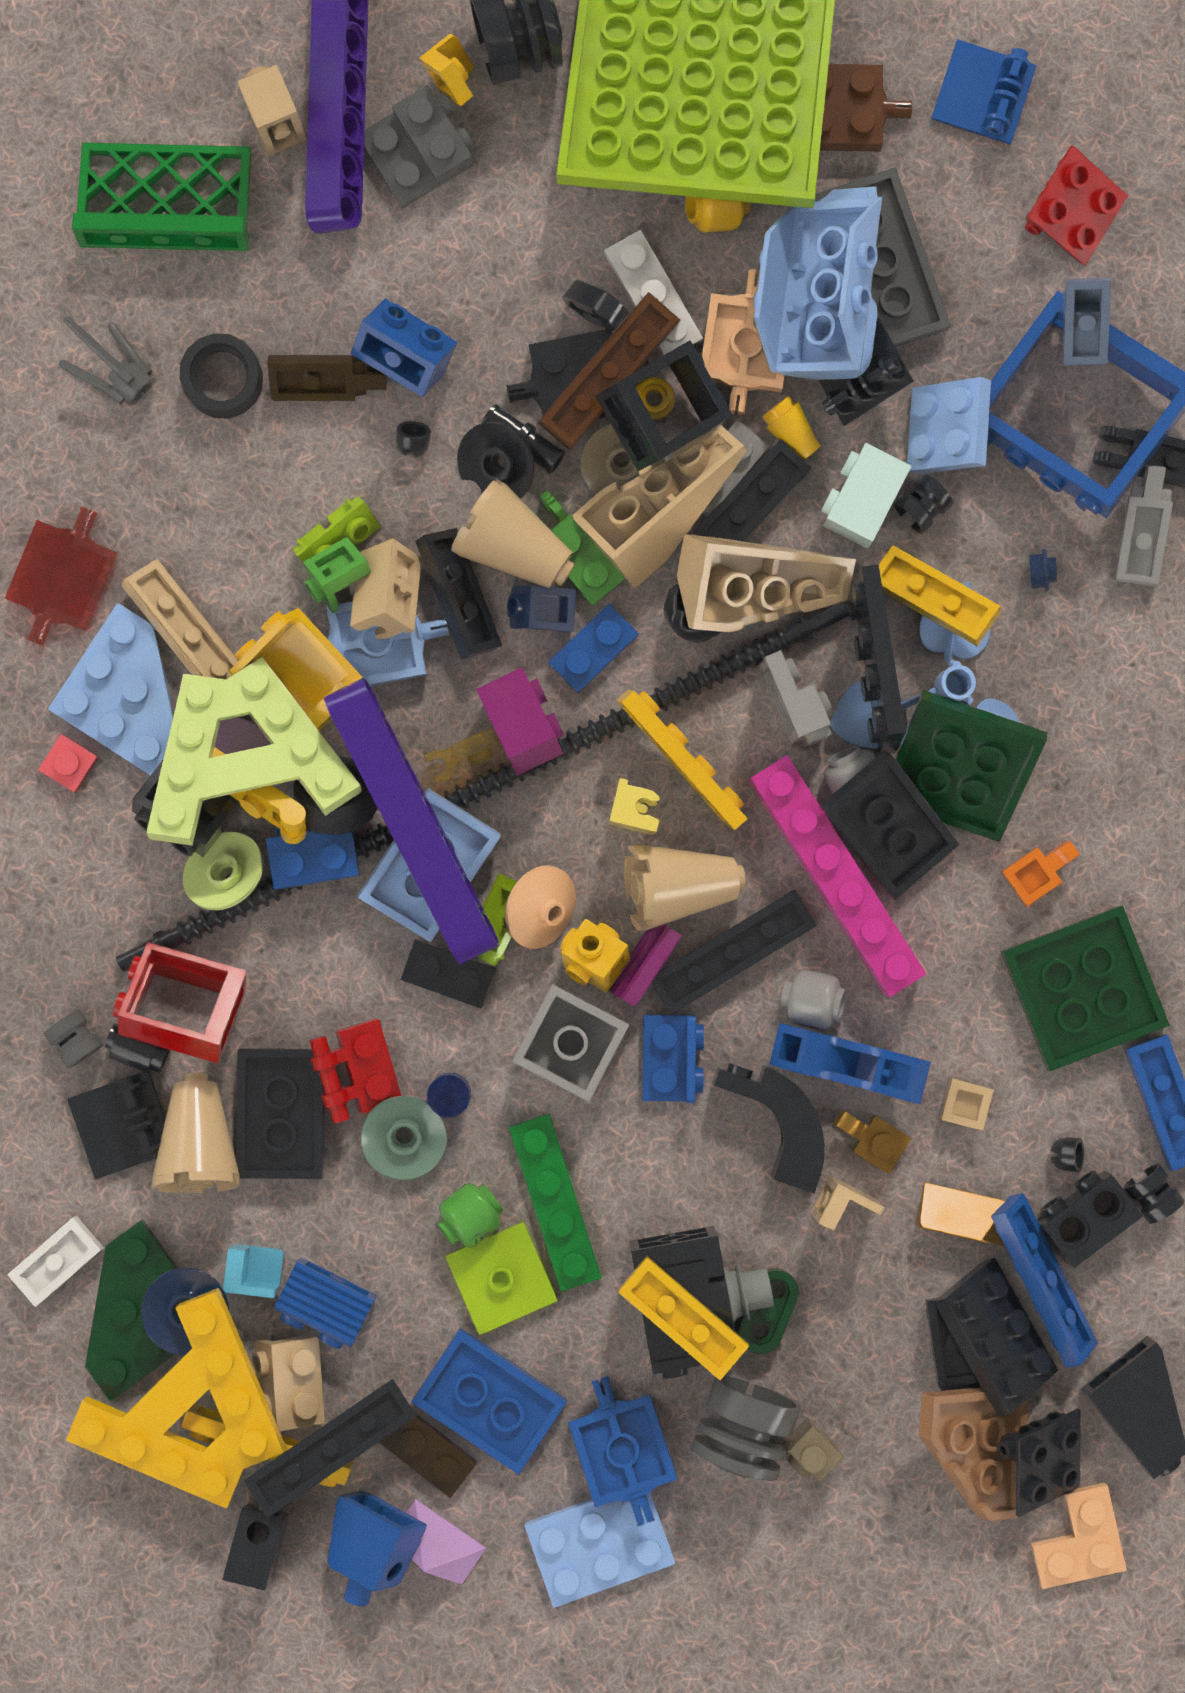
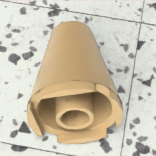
(512, 539)
(677, 883)
(195, 1141)

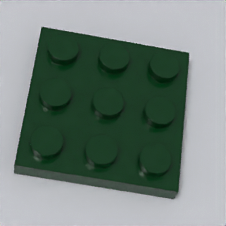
(969, 762)
(1085, 988)

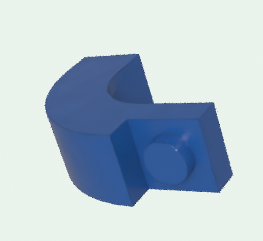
(850, 1063)

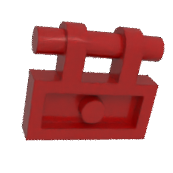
(367, 1065)

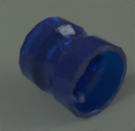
(453, 1090)

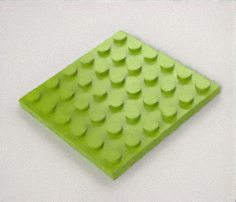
(698, 98)

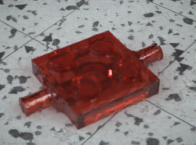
(61, 575)

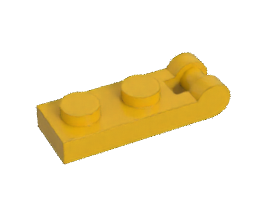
(275, 808)

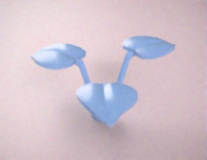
(953, 683)

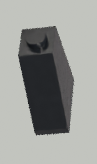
(1141, 1407)

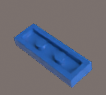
(1162, 1093)

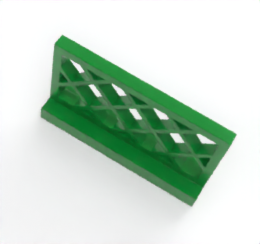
(156, 229)

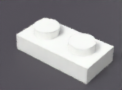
(55, 1261)

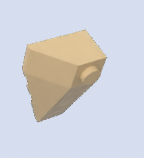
(649, 515)

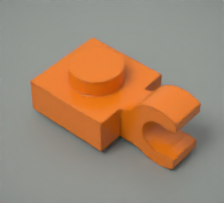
(1035, 873)

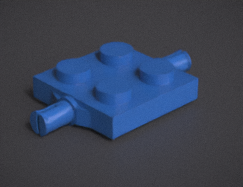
(622, 1451)

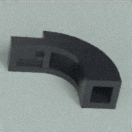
(802, 1137)

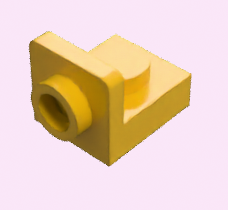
(449, 68)

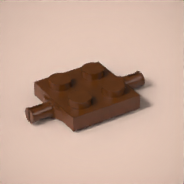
(857, 108)

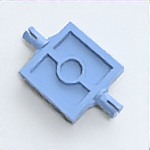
(382, 659)

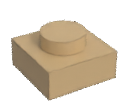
(966, 1104)

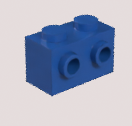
(403, 347)

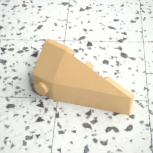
(746, 583)

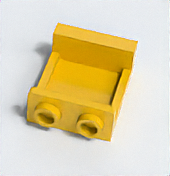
(301, 660)

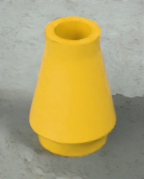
(790, 425)

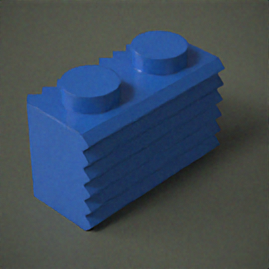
(324, 1303)

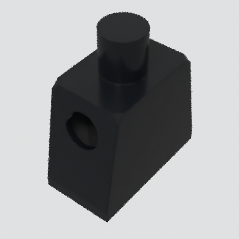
(250, 1562)

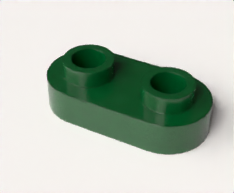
(774, 1317)

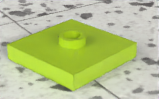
(501, 1278)

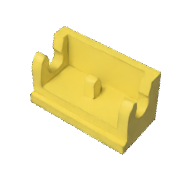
(627, 808)

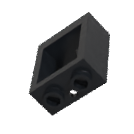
(643, 438)

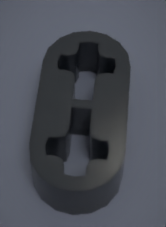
(595, 305)

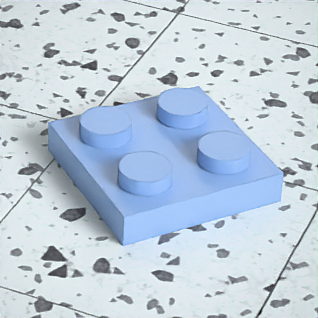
(949, 426)

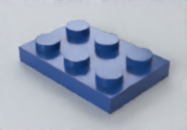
(489, 1400)

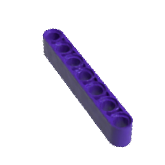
(336, 114)
(411, 820)

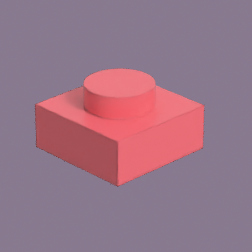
(68, 763)

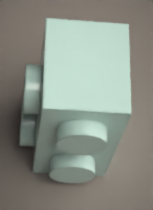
(866, 494)

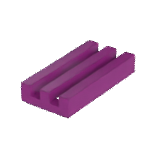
(645, 963)

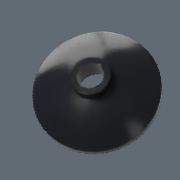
(480, 453)

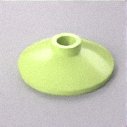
(205, 877)

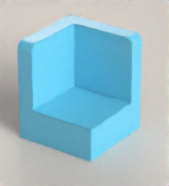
(253, 1270)

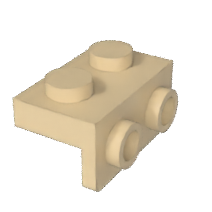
(291, 1380)

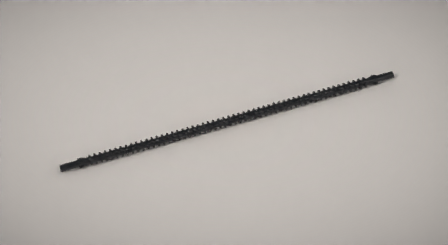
(799, 631)

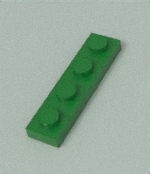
(555, 1202)

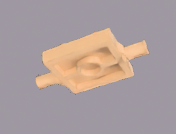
(734, 348)

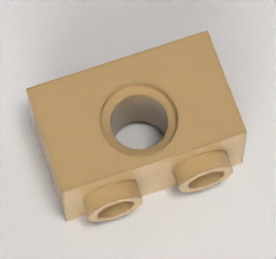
(271, 109)

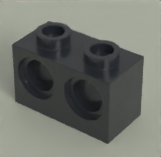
(1093, 1227)

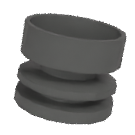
(742, 1438)

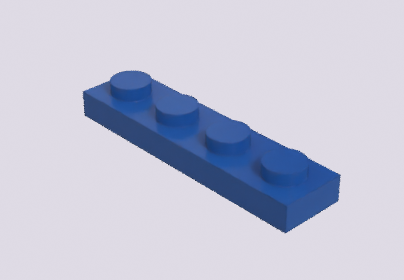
(1044, 1280)

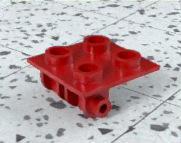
(1076, 206)

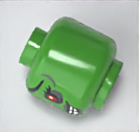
(469, 1215)

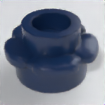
(1042, 570)

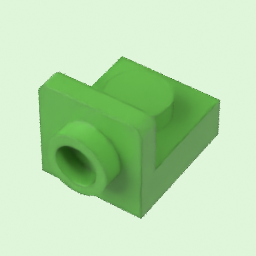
(333, 571)

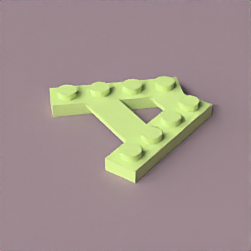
(194, 775)

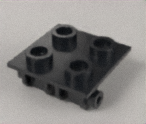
(879, 382)
(119, 1124)
(1044, 1458)

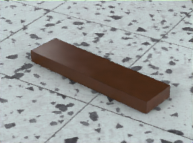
(617, 359)

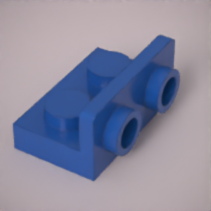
(671, 1058)

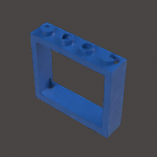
(1055, 472)

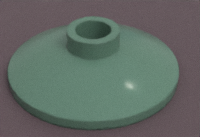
(397, 1157)

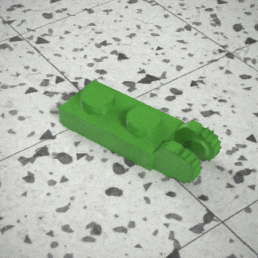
(592, 572)

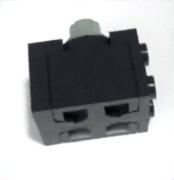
(697, 1265)

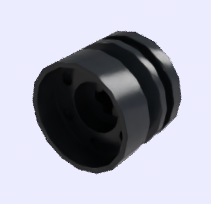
(515, 32)

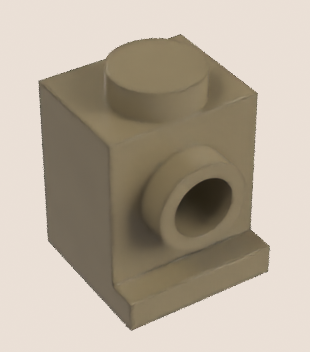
(811, 1451)

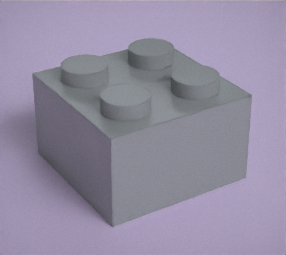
(570, 1042)

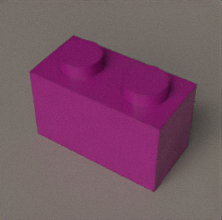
(520, 721)

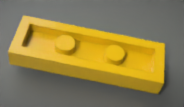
(937, 596)
(683, 1318)

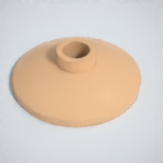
(540, 907)

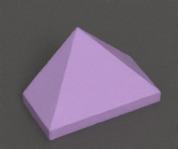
(444, 1547)

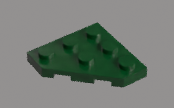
(118, 1344)

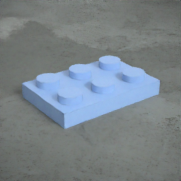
(392, 886)
(596, 1548)

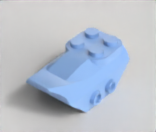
(817, 287)

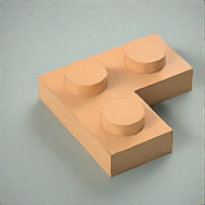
(1090, 1549)

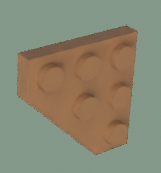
(963, 1438)

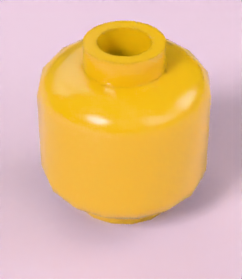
(715, 214)

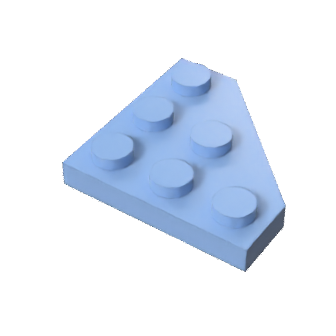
(121, 691)

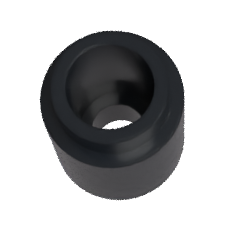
(134, 1052)

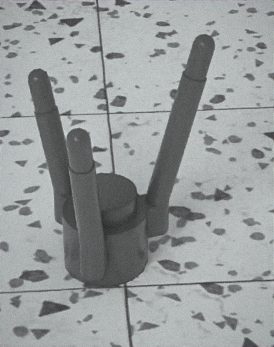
(127, 378)

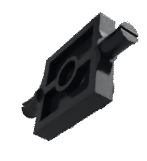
(557, 365)

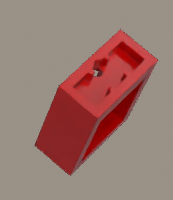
(187, 969)

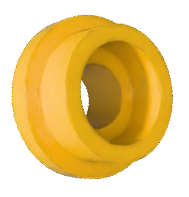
(661, 386)

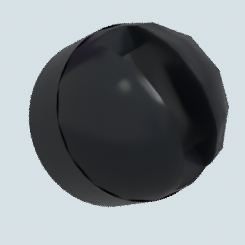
(413, 438)
(1070, 1154)

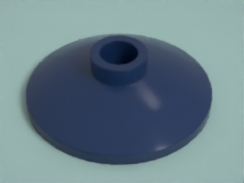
(160, 1305)

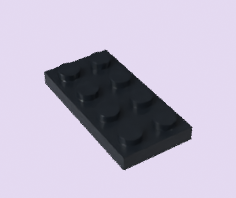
(875, 649)

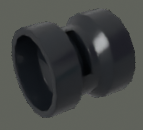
(924, 502)
(1155, 1194)

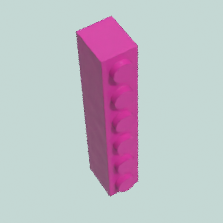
(836, 877)

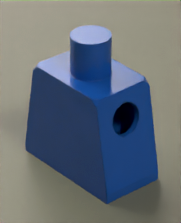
(371, 1544)

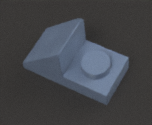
(1086, 321)

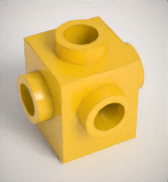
(594, 955)

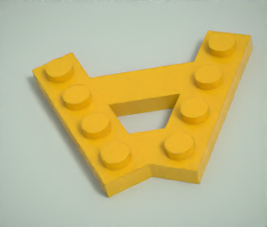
(142, 1435)

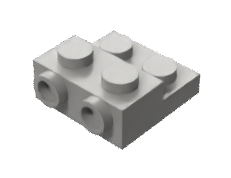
(802, 711)

